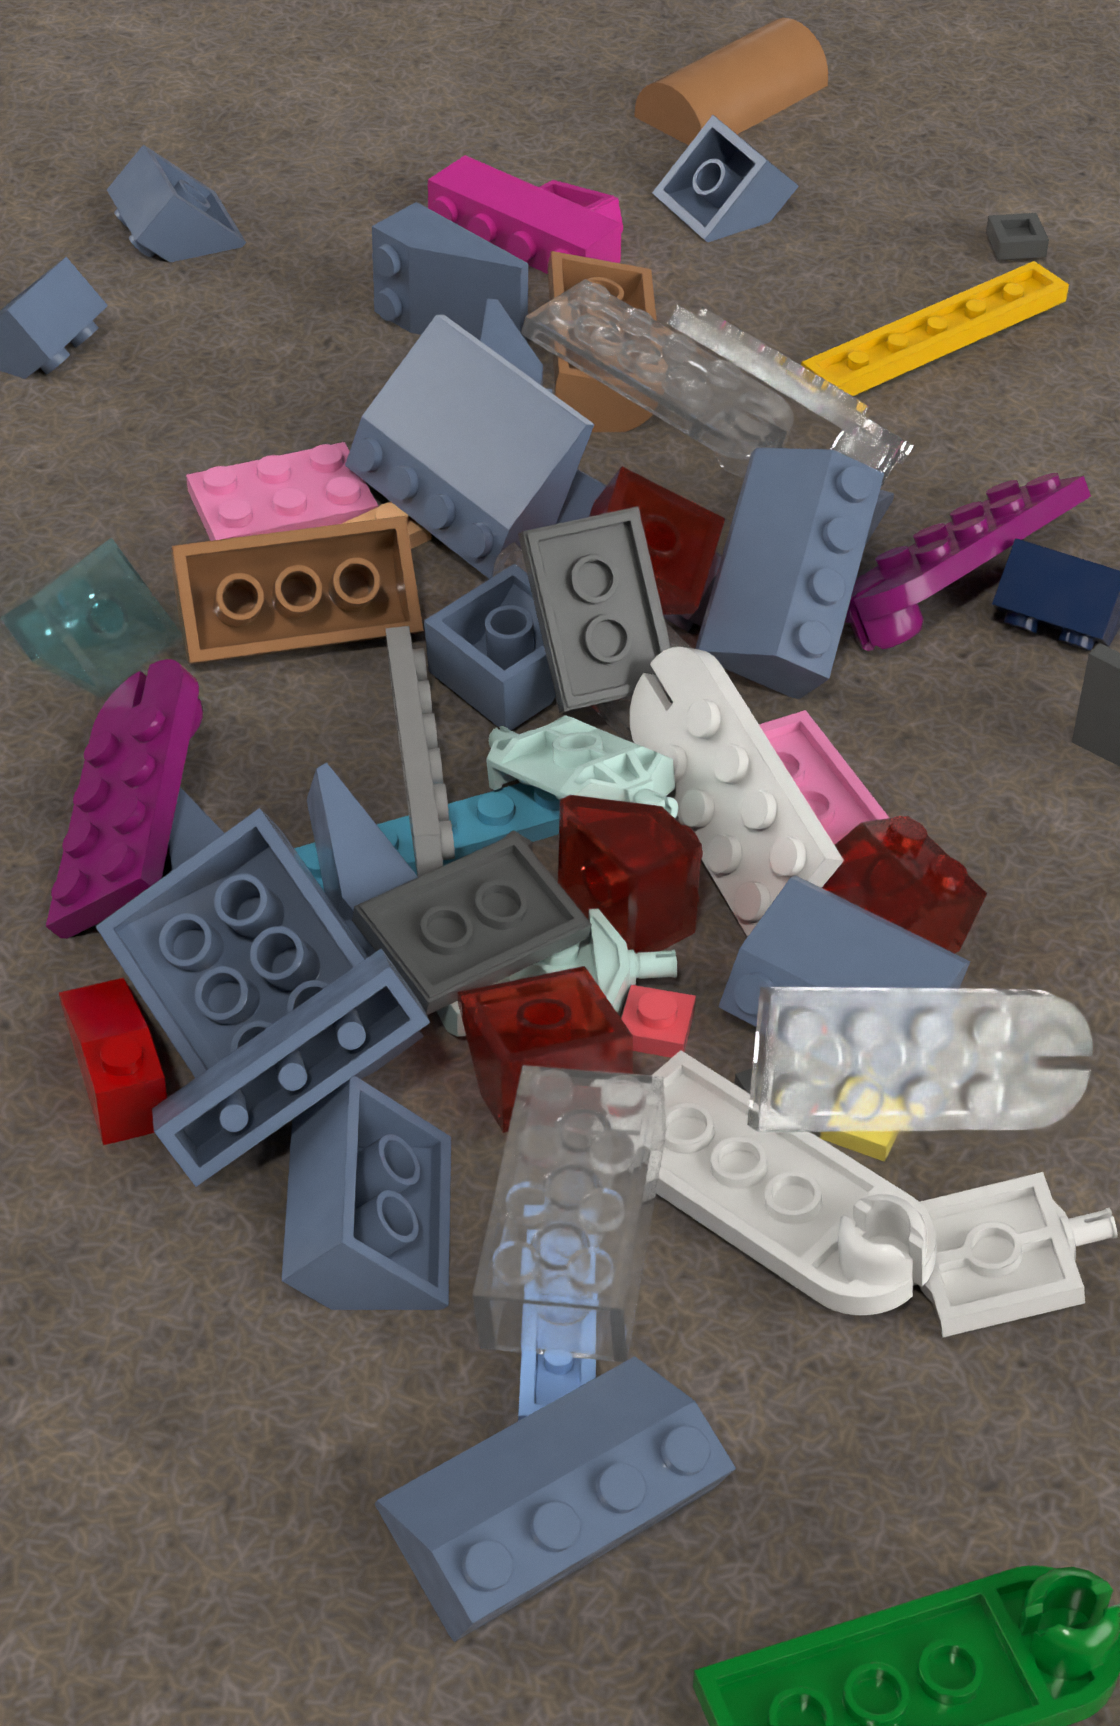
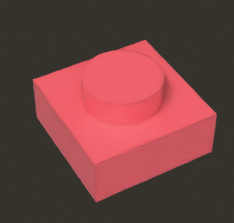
(658, 1020)

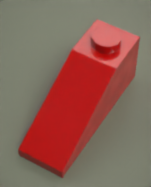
(115, 1058)

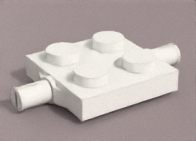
(1006, 1254)

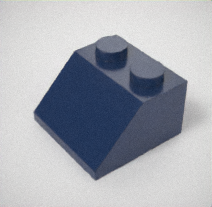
(1059, 594)

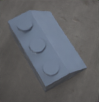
(829, 942)
(367, 1204)

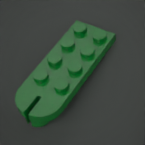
(985, 1653)

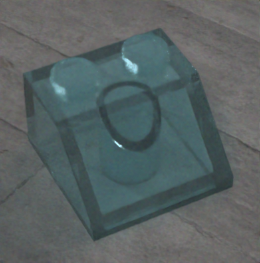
(92, 621)

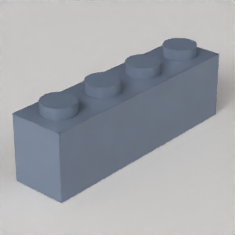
(288, 1067)

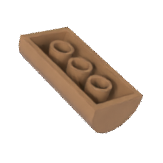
(737, 82)
(583, 393)
(295, 589)

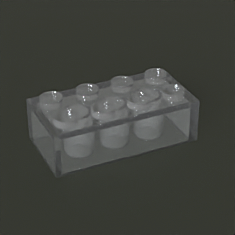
(571, 1214)

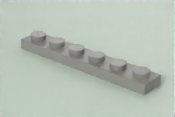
(419, 753)

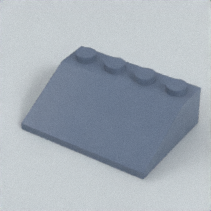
(469, 445)
(233, 943)

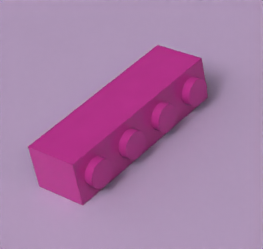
(520, 215)

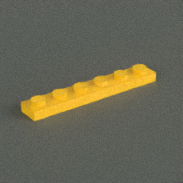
(939, 329)

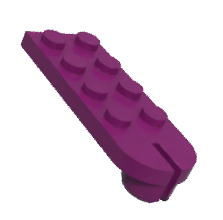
(887, 597)
(125, 797)

